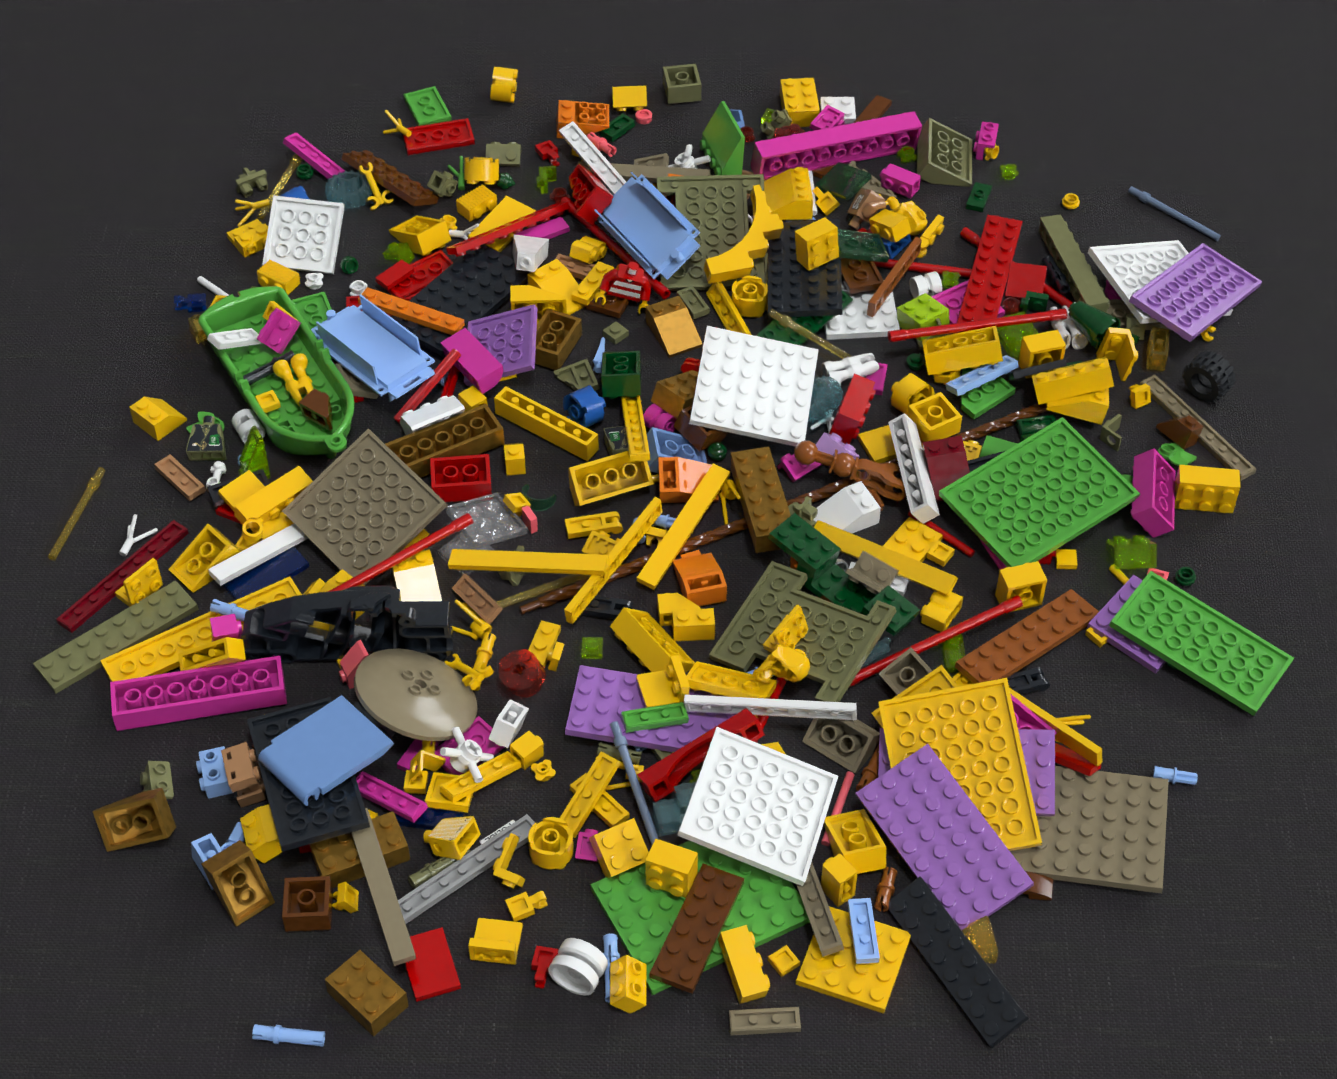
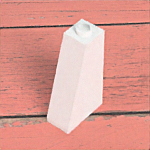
(529, 252)

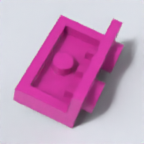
(986, 138)

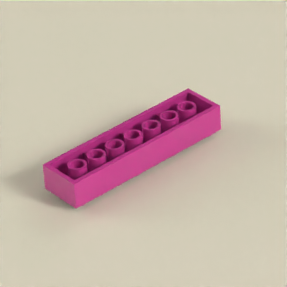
(198, 693)

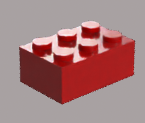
(852, 408)
(461, 477)

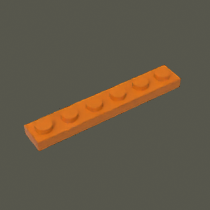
(414, 312)

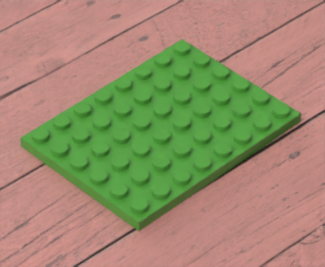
(1039, 494)
(646, 915)

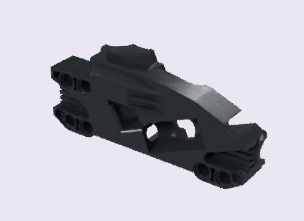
(284, 628)

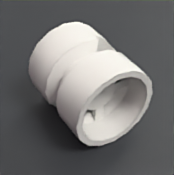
(928, 284)
(244, 420)

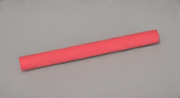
(840, 801)

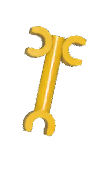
(378, 198)
(472, 675)

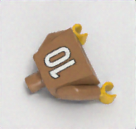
(867, 205)

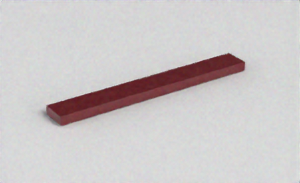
(106, 589)

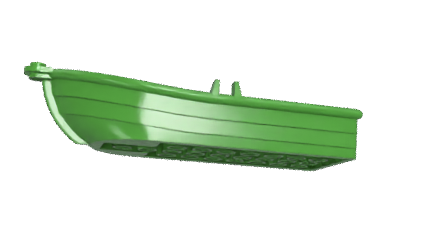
(285, 425)

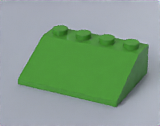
(723, 142)

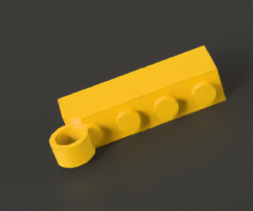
(270, 502)

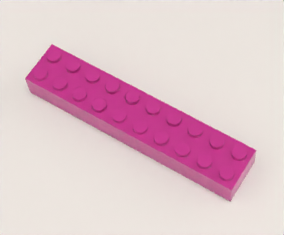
(836, 144)

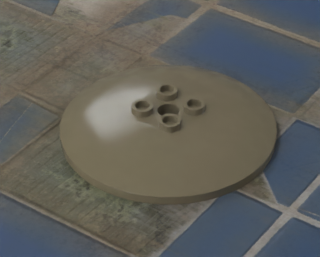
(391, 692)

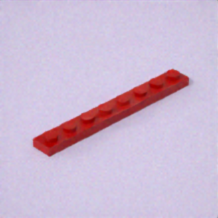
(503, 231)

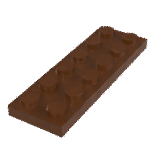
(391, 179)
(697, 928)

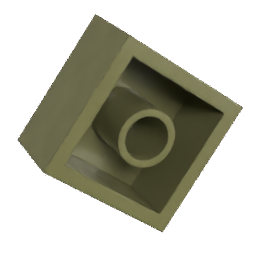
(682, 83)

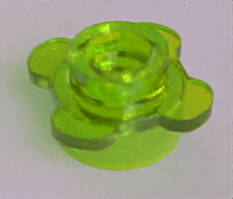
(907, 154)
(1009, 171)
(950, 279)

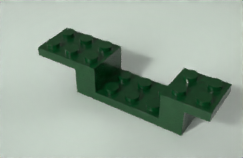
(827, 580)

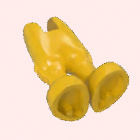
(294, 387)

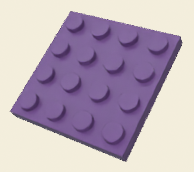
(508, 338)
(1101, 622)

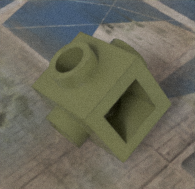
(442, 183)

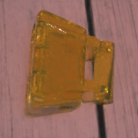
(982, 937)

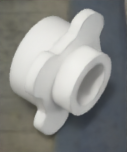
(314, 280)
(357, 288)

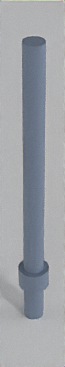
(1146, 198)
(621, 744)

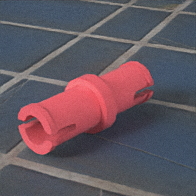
(602, 144)

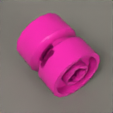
(658, 418)

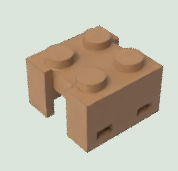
(247, 775)

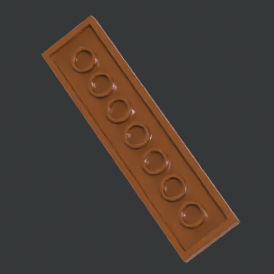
(1027, 639)

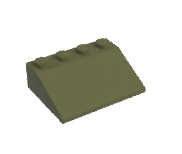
(944, 155)

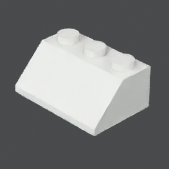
(431, 414)

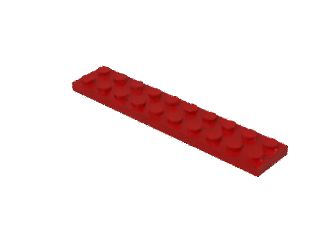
(990, 269)

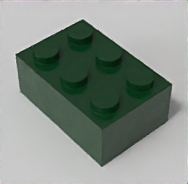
(621, 374)

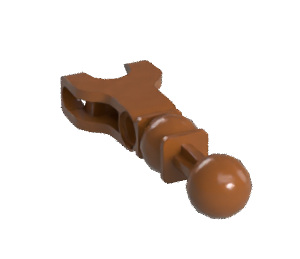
(843, 464)

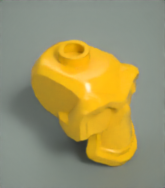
(915, 215)
(783, 663)

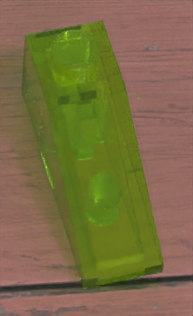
(254, 454)

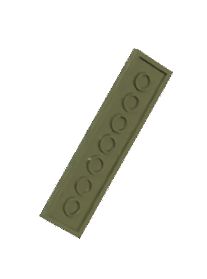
(116, 634)

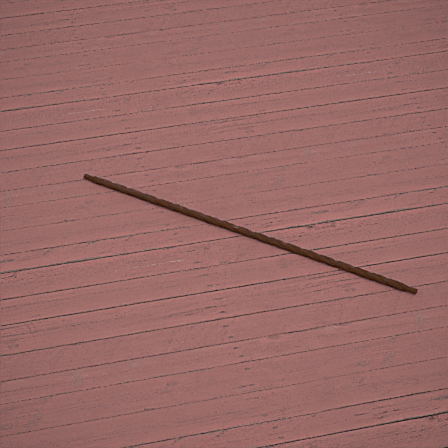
(740, 525)

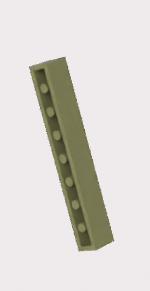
(1072, 262)

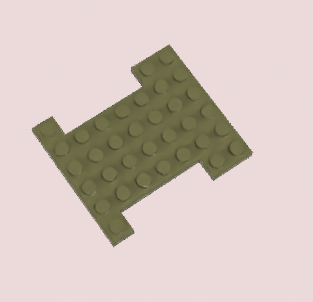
(720, 213)
(835, 640)

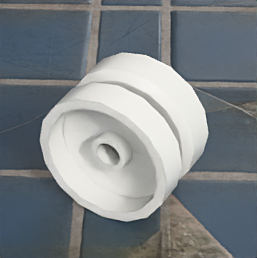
(578, 966)

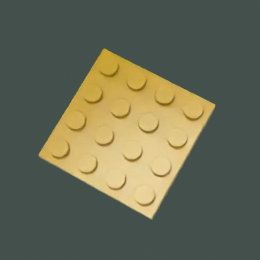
(842, 978)

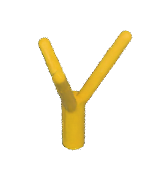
(399, 128)
(256, 205)

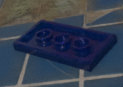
(273, 570)

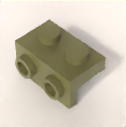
(508, 154)
(157, 775)

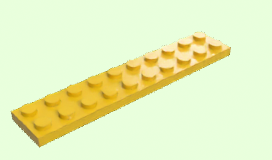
(161, 652)

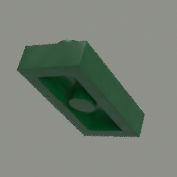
(618, 127)

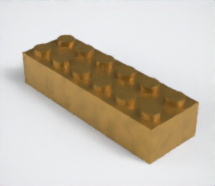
(457, 436)
(760, 494)

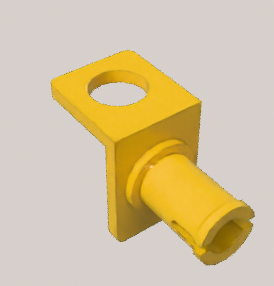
(425, 759)

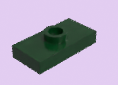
(978, 197)
(1034, 424)

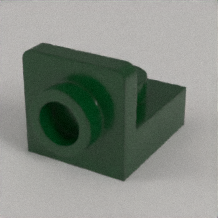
(1034, 301)

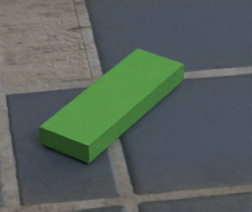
(654, 717)

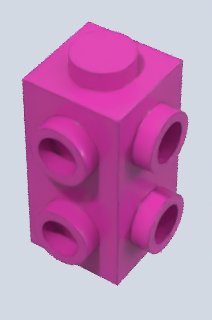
(900, 180)

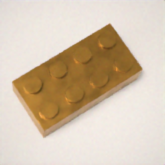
(339, 856)

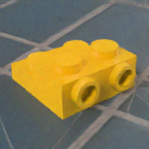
(249, 237)

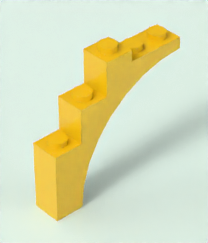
(739, 260)

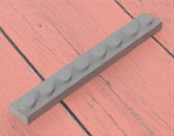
(461, 871)

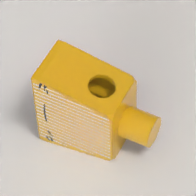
(453, 837)

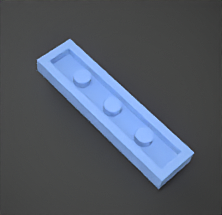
(981, 375)

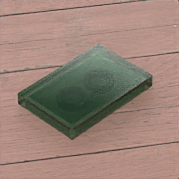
(843, 181)
(861, 246)

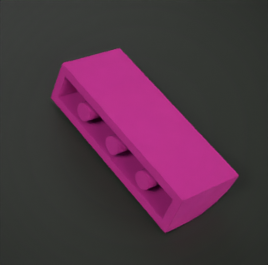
(475, 361)

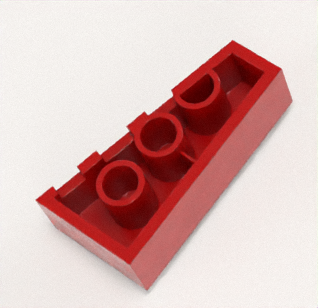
(589, 194)

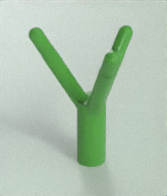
(461, 181)

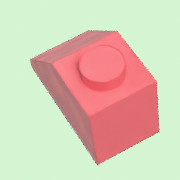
(350, 663)

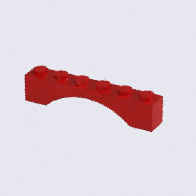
(664, 775)

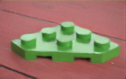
(986, 396)

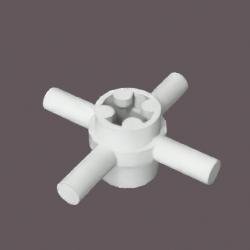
(685, 159)
(466, 755)

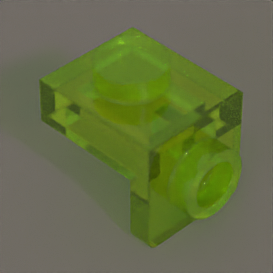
(546, 174)
(399, 251)

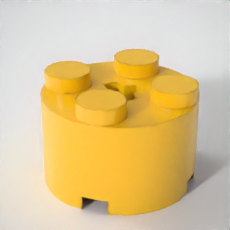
(504, 84)
(481, 170)
(750, 296)
(909, 391)
(551, 843)

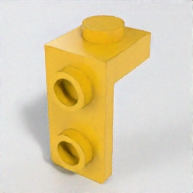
(500, 866)

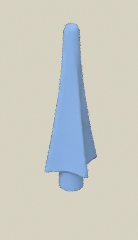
(598, 357)

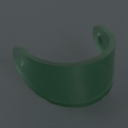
(538, 504)

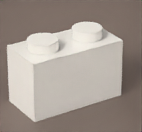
(508, 723)

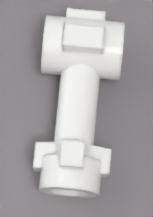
(217, 470)

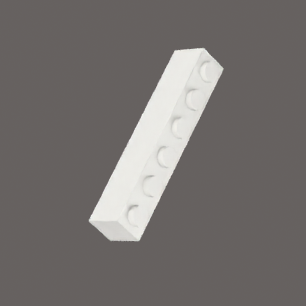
(913, 468)

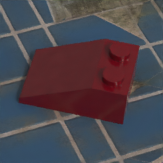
(945, 462)

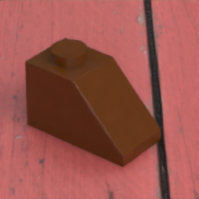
(317, 408)
(1181, 430)

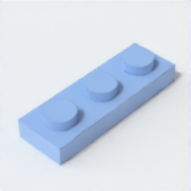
(863, 931)

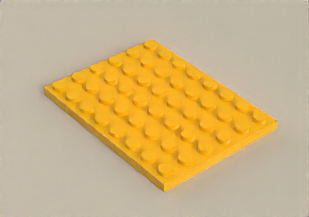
(980, 746)

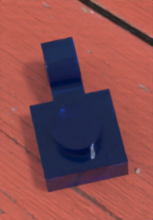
(193, 302)

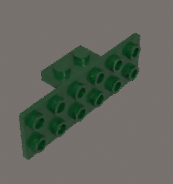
(812, 323)

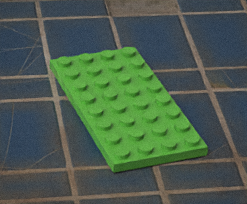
(1201, 642)

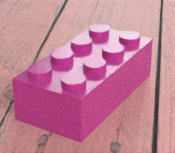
(1156, 484)

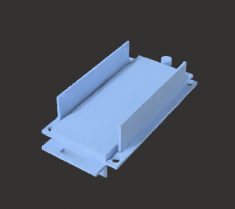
(649, 227)
(375, 348)

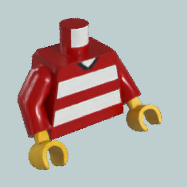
(626, 283)

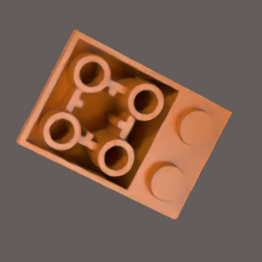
(587, 116)
(680, 478)
(701, 579)

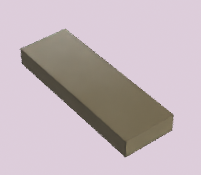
(764, 1021)

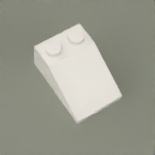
(850, 509)

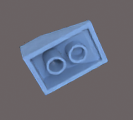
(670, 444)

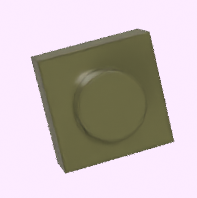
(615, 333)

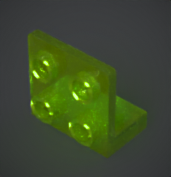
(1134, 552)

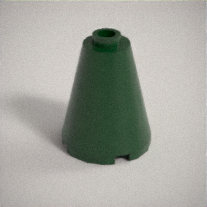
(1092, 322)

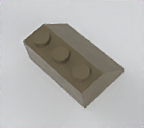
(905, 671)
(843, 741)

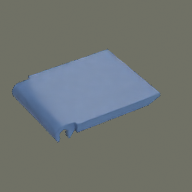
(324, 749)

